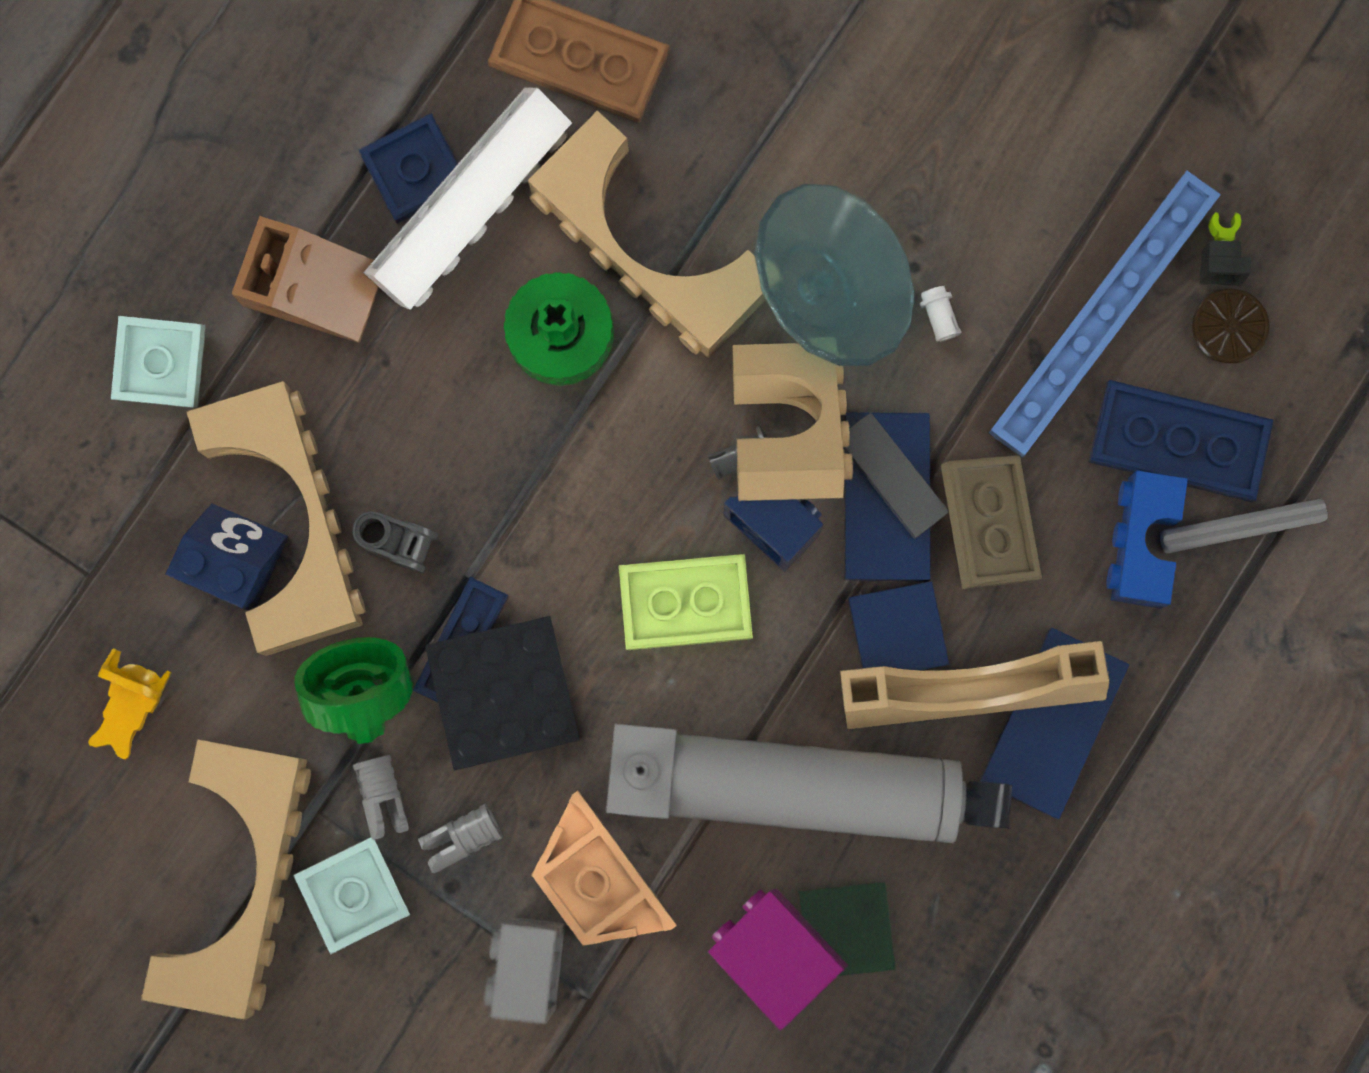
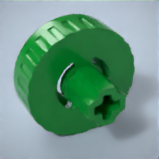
(564, 298)
(339, 688)

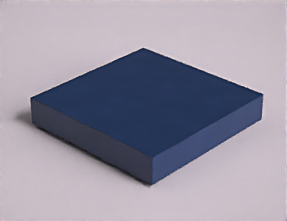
(409, 165)
(899, 628)

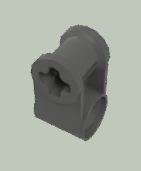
(397, 540)

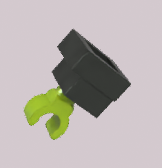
(1222, 257)

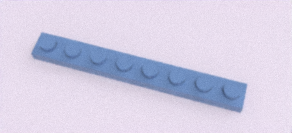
(1104, 314)

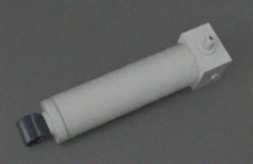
(797, 786)

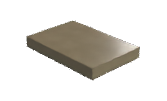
(991, 521)

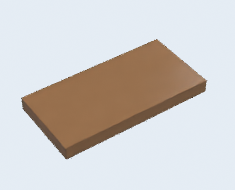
(579, 56)

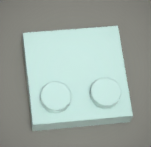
(158, 361)
(351, 895)

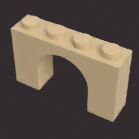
(798, 465)

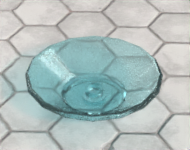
(834, 275)

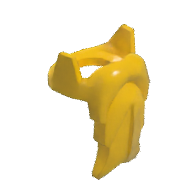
(133, 695)

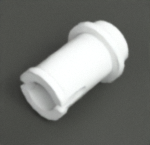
(940, 313)

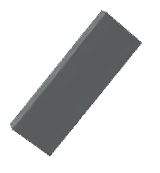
(894, 476)

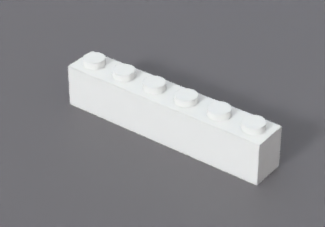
(468, 198)

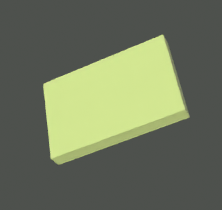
(685, 602)

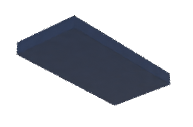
(1181, 438)
(875, 538)
(1048, 746)

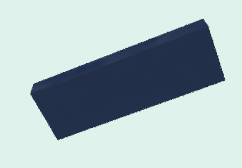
(474, 613)

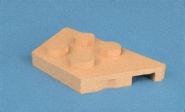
(595, 881)

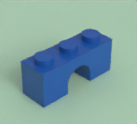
(1137, 574)

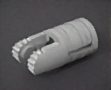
(377, 786)
(468, 835)

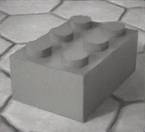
(526, 970)

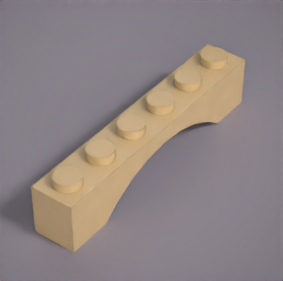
(1042, 680)

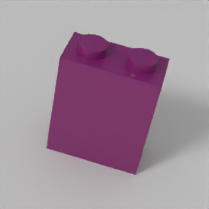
(776, 957)

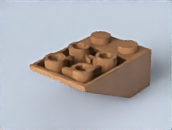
(306, 280)

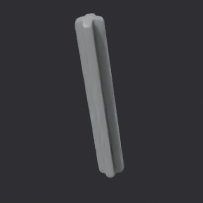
(1243, 526)

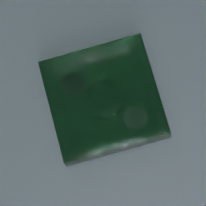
(853, 924)

